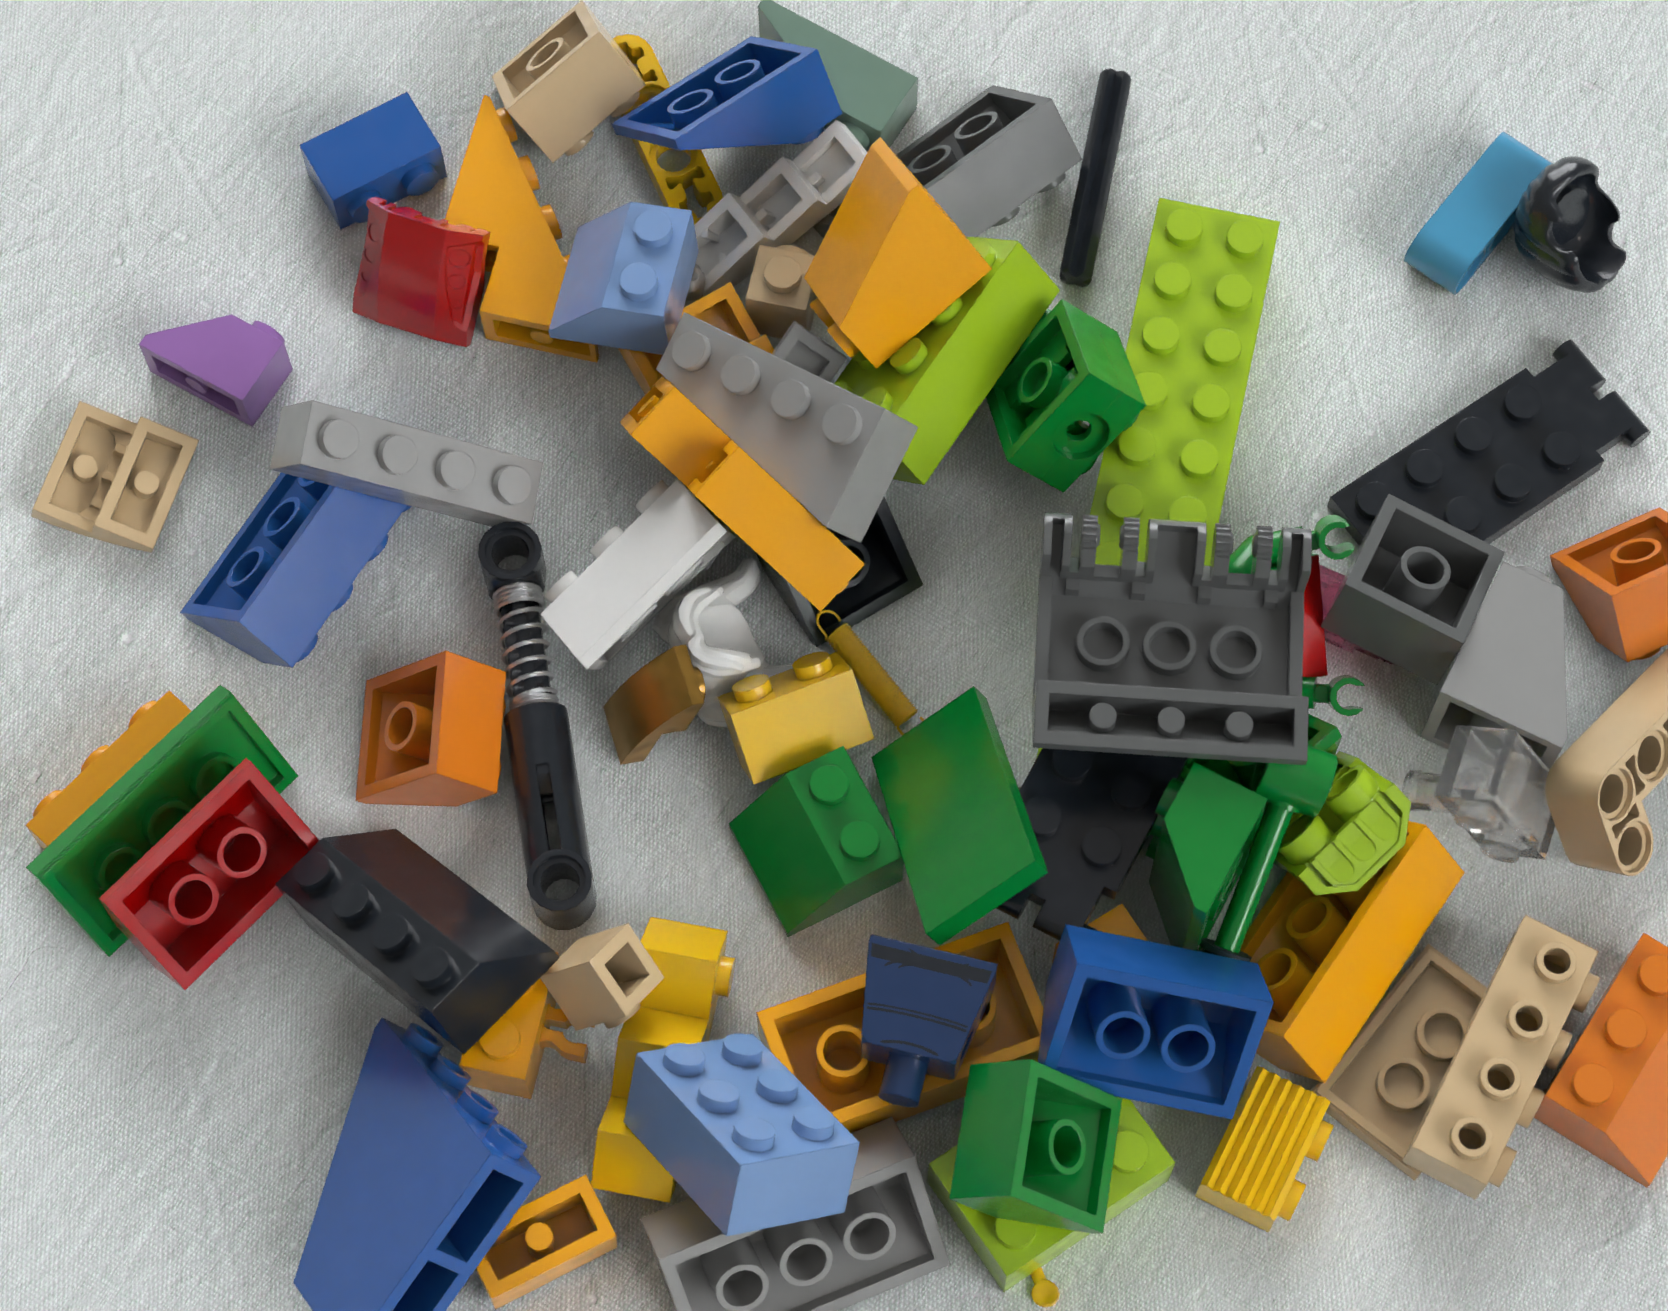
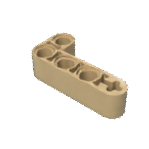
(1607, 773)

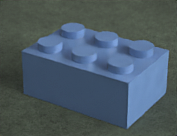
(740, 1133)

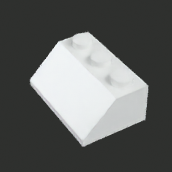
(635, 574)

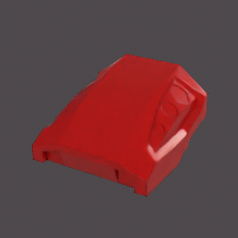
(421, 273)

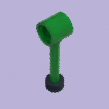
(1288, 790)

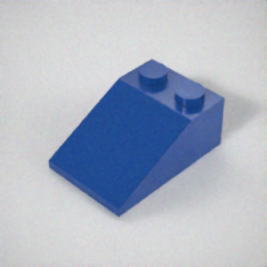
(742, 98)

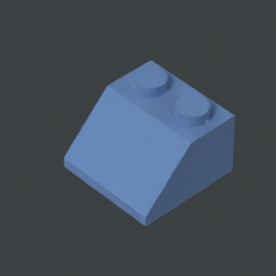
(627, 278)

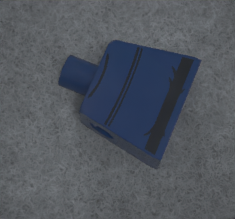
(920, 1013)

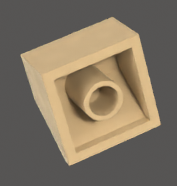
(568, 83)

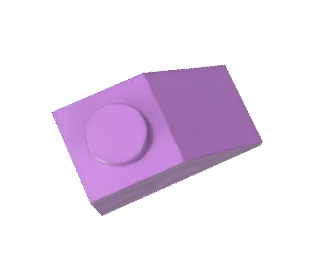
(222, 363)

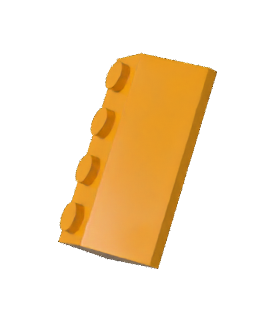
(1340, 951)

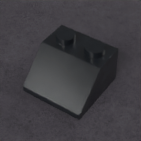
(880, 582)

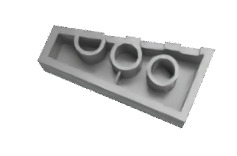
(803, 430)

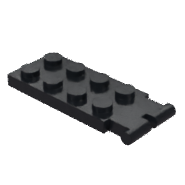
(1501, 452)
(1090, 827)

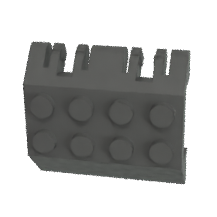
(1171, 648)

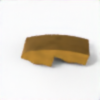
(654, 702)

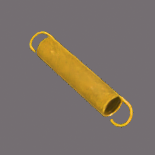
(870, 673)

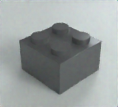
(1413, 589)

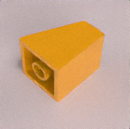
(888, 260)

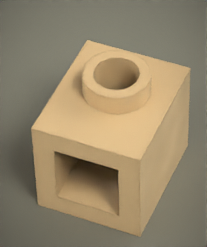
(779, 290)
(602, 978)

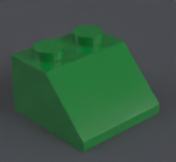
(817, 842)
(1036, 1146)

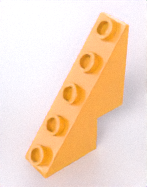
(522, 249)
(741, 494)

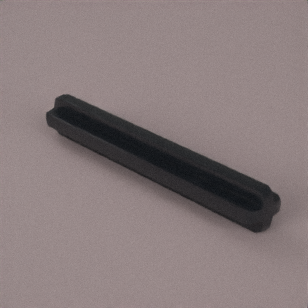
(1095, 178)

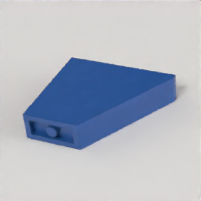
(412, 1185)

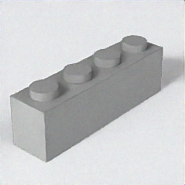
(405, 464)

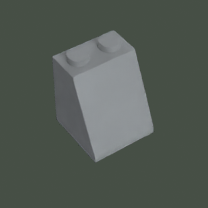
(1510, 667)

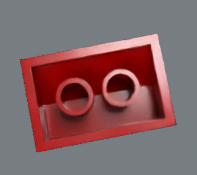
(209, 875)

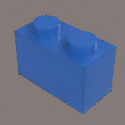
(372, 155)

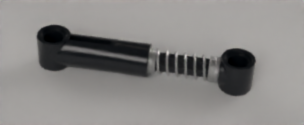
(537, 730)

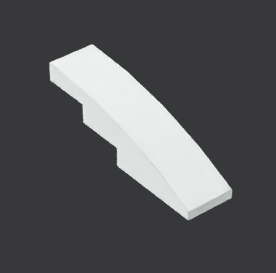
(776, 207)

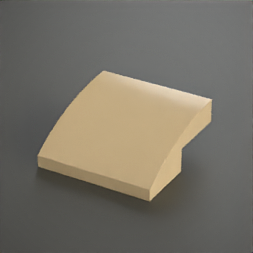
(114, 478)

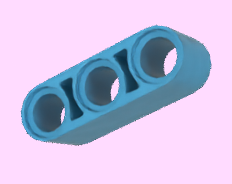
(1475, 214)

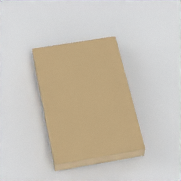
(1402, 1056)

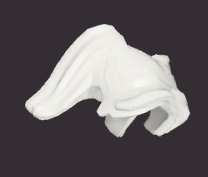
(717, 635)

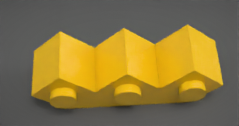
(673, 1012)

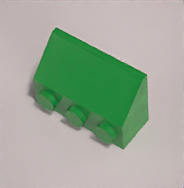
(1200, 851)

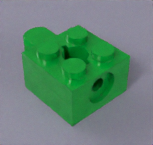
(1058, 378)

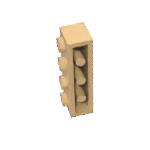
(1502, 1057)

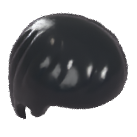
(1568, 226)

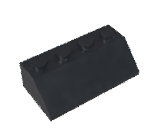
(417, 930)

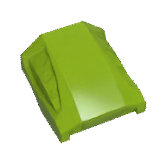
(1351, 835)

